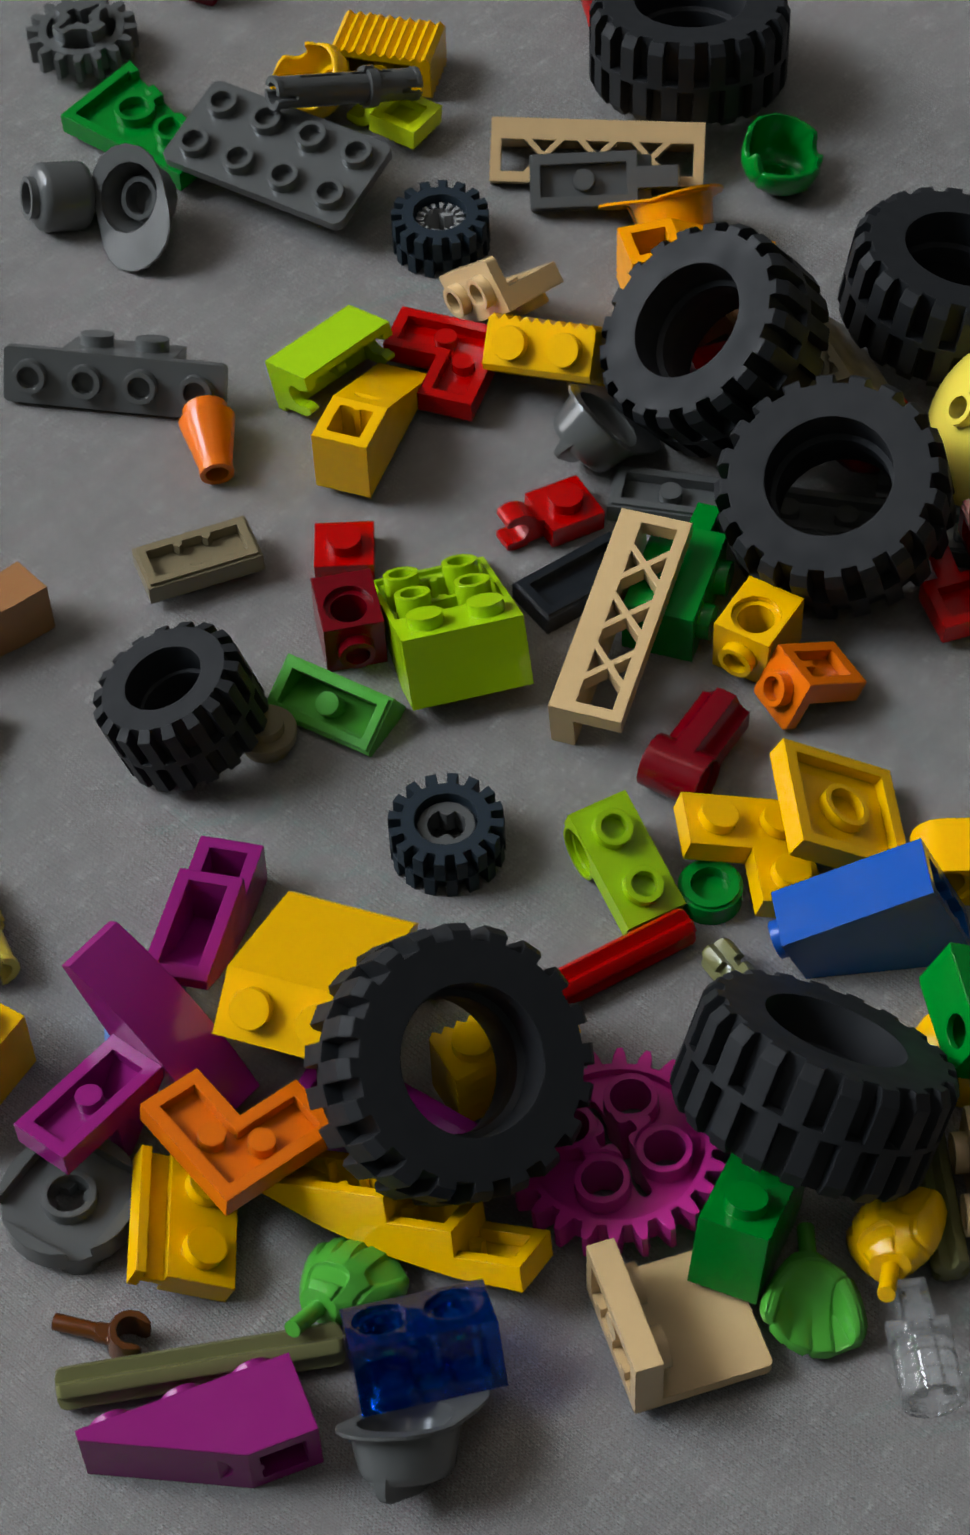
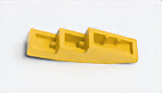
(440, 1239)

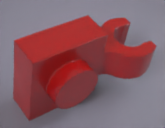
(554, 512)
(947, 598)

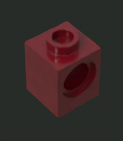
(349, 620)

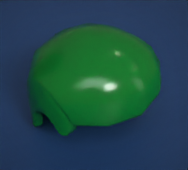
(781, 154)

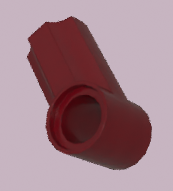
(696, 747)

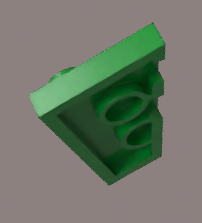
(127, 112)

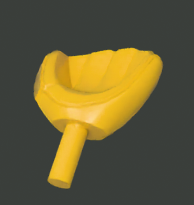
(896, 1237)

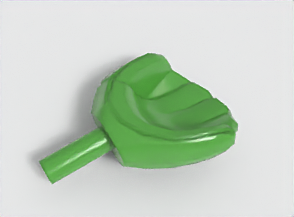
(344, 1276)
(813, 1303)

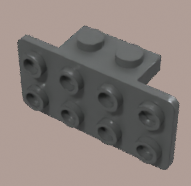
(278, 155)

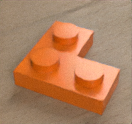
(230, 1152)

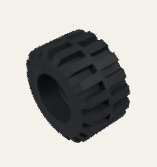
(180, 706)

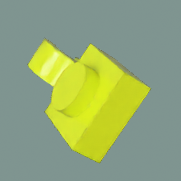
(399, 121)

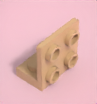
(669, 1332)

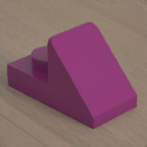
(92, 1105)

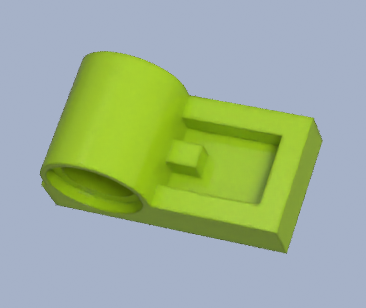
(617, 852)

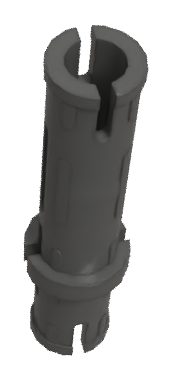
(362, 87)

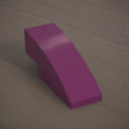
(209, 910)
(154, 1013)

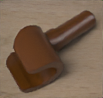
(107, 1333)

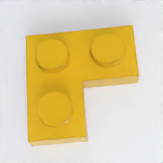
(744, 833)

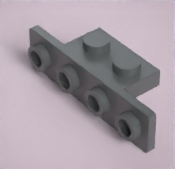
(111, 374)

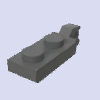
(596, 178)

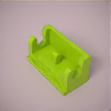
(325, 356)

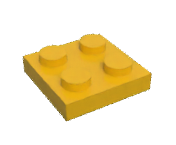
(834, 805)

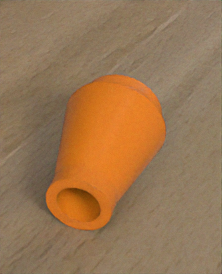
(210, 434)

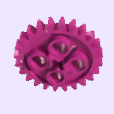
(645, 1138)

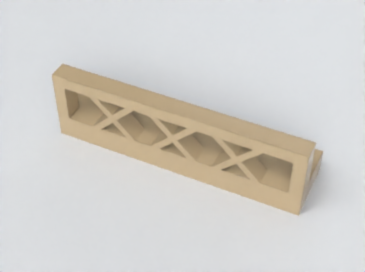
(592, 136)
(606, 615)

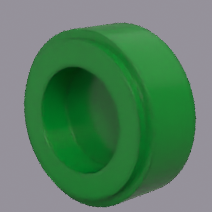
(711, 891)

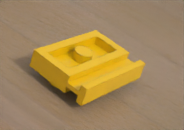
(178, 1232)

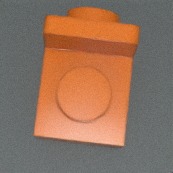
(803, 676)

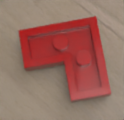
(451, 352)

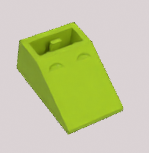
(453, 631)

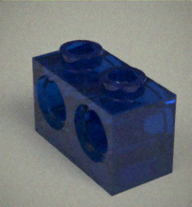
(423, 1347)

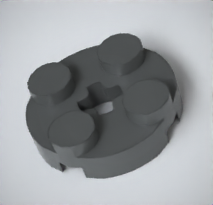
(73, 1238)

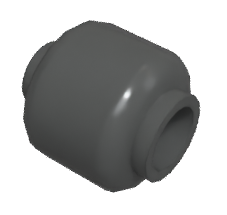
(58, 196)

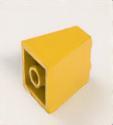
(289, 966)

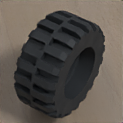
(689, 57)
(911, 283)
(674, 305)
(824, 426)
(533, 1048)
(814, 1086)

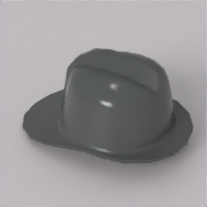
(133, 206)
(597, 431)
(410, 1445)

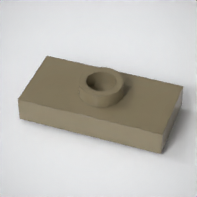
(198, 559)

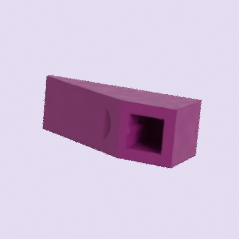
(213, 1433)

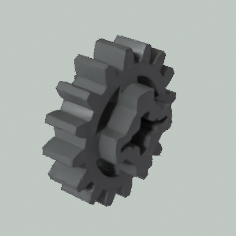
(82, 37)

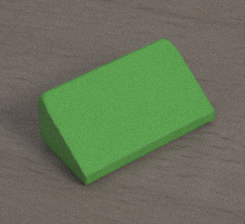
(335, 705)

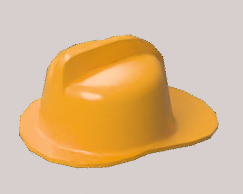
(686, 204)

